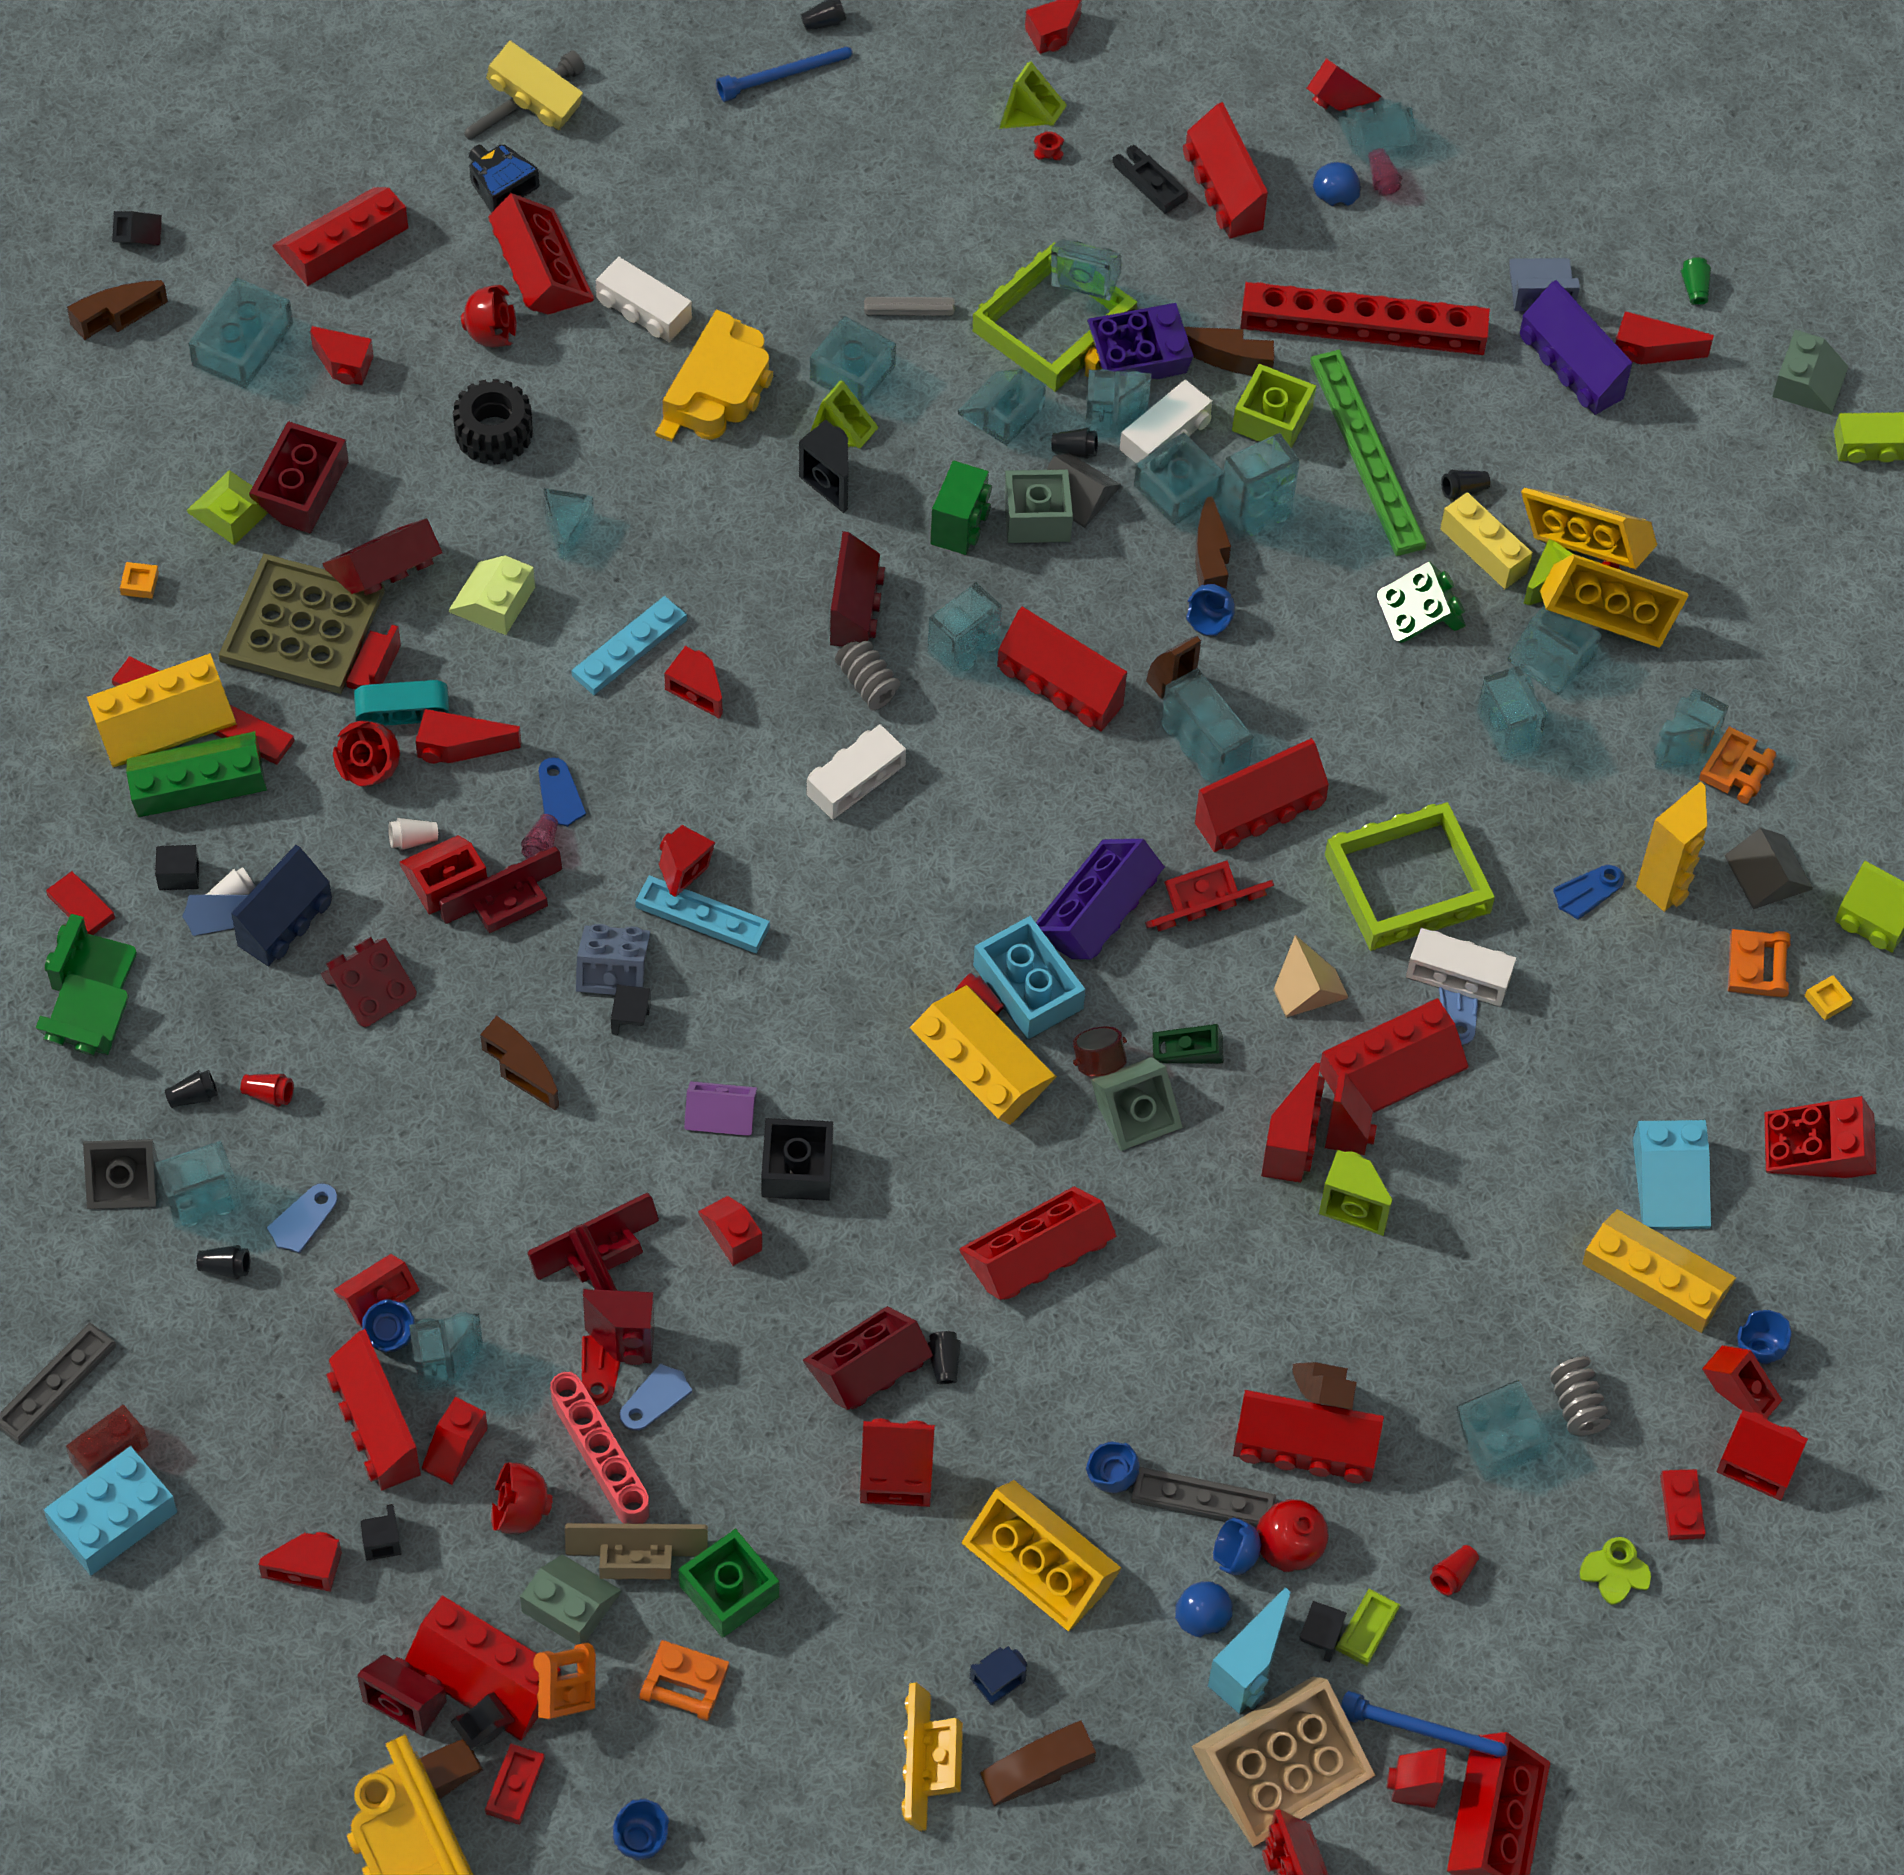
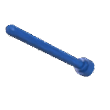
(729, 86)
(1358, 1708)

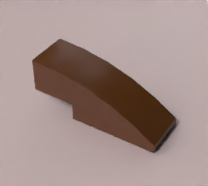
(116, 307)
(1229, 350)
(1212, 547)
(1173, 664)
(519, 1062)
(1325, 1384)
(1039, 1763)
(451, 1767)

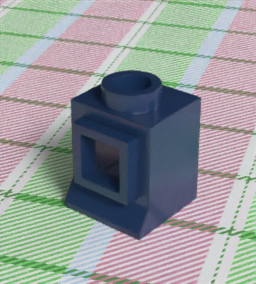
(999, 1673)

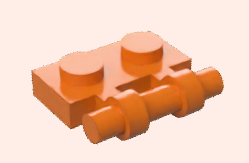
(1729, 759)

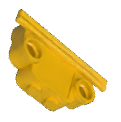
(717, 380)
(403, 1821)

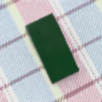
(1190, 1045)

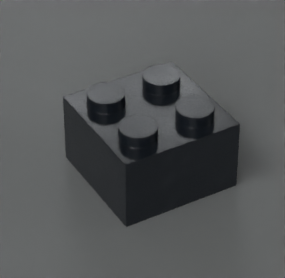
(797, 1159)

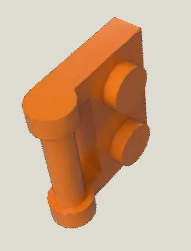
(1747, 962)
(688, 1670)
(569, 1692)

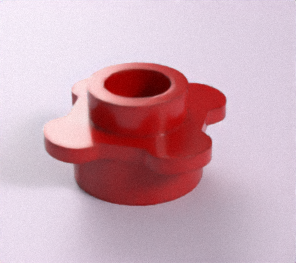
(1045, 140)

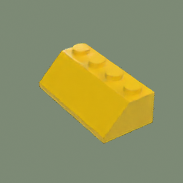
(1589, 528)
(1612, 599)
(161, 710)
(1674, 850)
(983, 1053)
(1658, 1270)
(1040, 1554)

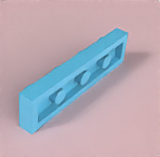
(629, 645)
(703, 915)

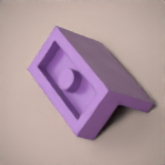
(720, 1108)

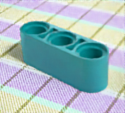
(400, 701)

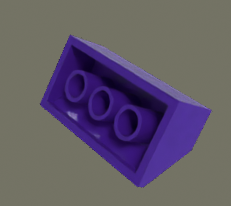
(1576, 349)
(1100, 896)

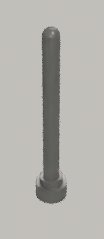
(570, 65)

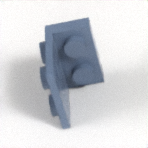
(1533, 276)
(611, 958)

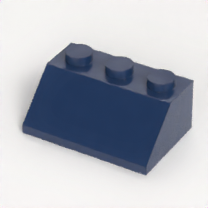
(281, 907)

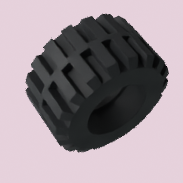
(498, 440)

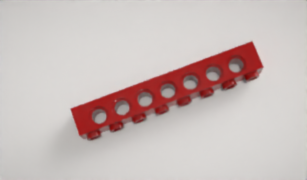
(1365, 318)

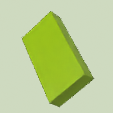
(1368, 1627)

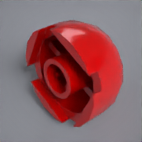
(489, 311)
(366, 753)
(520, 1499)
(1293, 1535)

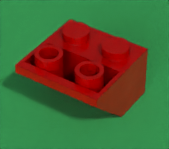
(443, 870)
(1762, 1454)

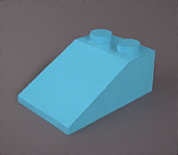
(1673, 1174)
(1244, 1664)

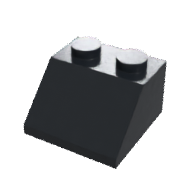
(825, 463)

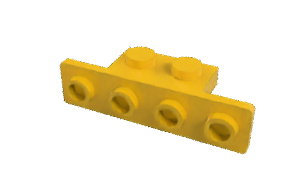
(931, 1757)

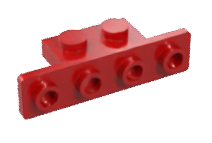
(1204, 889)

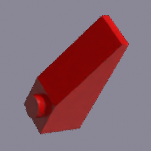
(1656, 341)
(459, 738)
(1349, 1119)

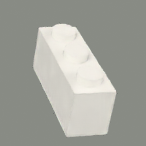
(643, 299)
(1178, 412)
(855, 771)
(1461, 967)

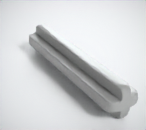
(909, 306)

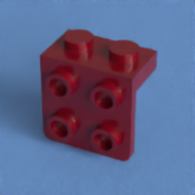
(370, 981)

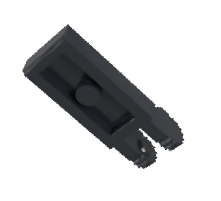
(1151, 179)

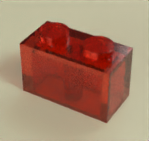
(106, 1441)

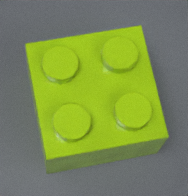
(1273, 406)

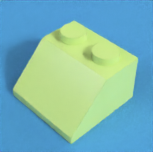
(495, 593)

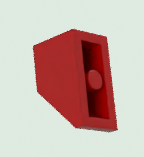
(1052, 24)
(1339, 89)
(343, 354)
(695, 681)
(684, 858)
(732, 1229)
(1742, 1380)
(455, 1440)
(304, 1561)
(1418, 1777)

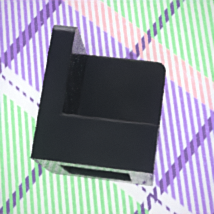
(136, 227)
(177, 867)
(630, 1006)
(381, 1536)
(1323, 1628)
(483, 1722)

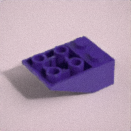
(1143, 341)

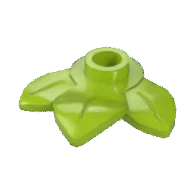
(1614, 1575)

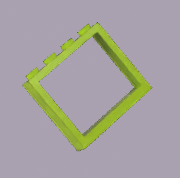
(1007, 295)
(1430, 917)

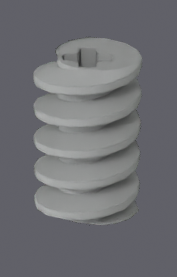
(867, 673)
(1577, 1397)

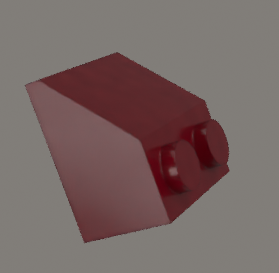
(621, 1323)
(402, 1693)

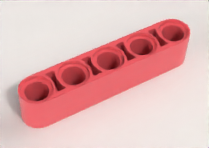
(598, 1434)

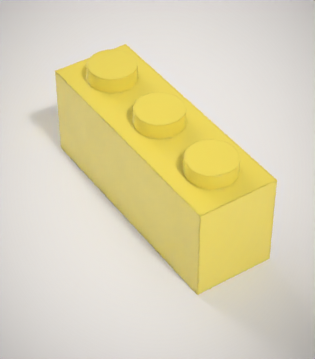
(534, 86)
(1486, 540)

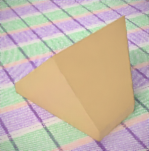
(1307, 981)

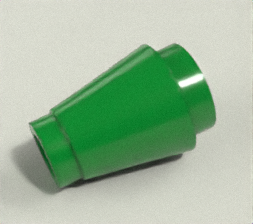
(1696, 279)

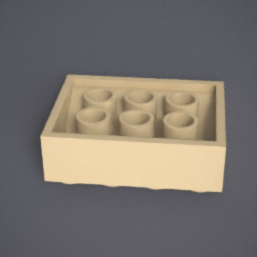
(1284, 1757)

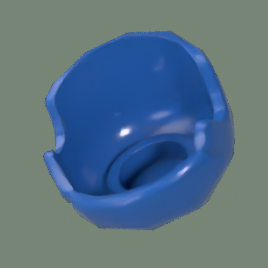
(1337, 183)
(1210, 609)
(388, 1325)
(1766, 1335)
(1113, 1467)
(1237, 1547)
(1203, 1608)
(640, 1829)

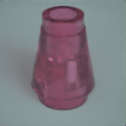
(1384, 174)
(540, 837)

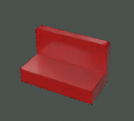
(375, 658)
(381, 1281)

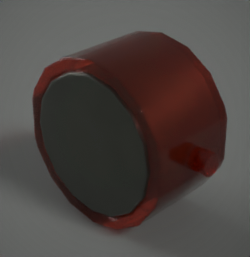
(1099, 1051)

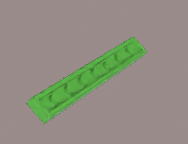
(1368, 453)

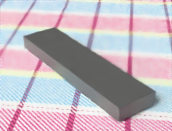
(55, 1382)
(1200, 1497)

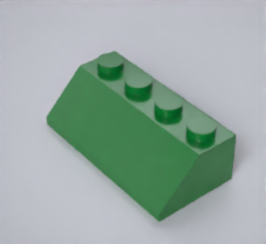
(195, 774)

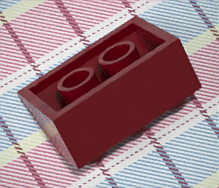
(300, 476)
(385, 558)
(855, 592)
(869, 1357)

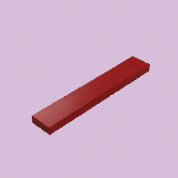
(272, 741)

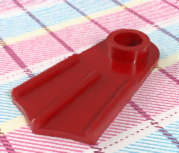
(598, 1369)

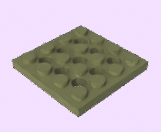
(292, 606)

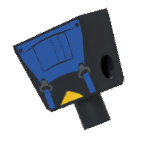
(501, 173)

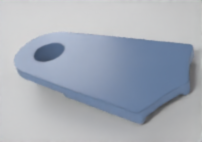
(210, 912)
(1462, 1011)
(302, 1219)
(655, 1397)

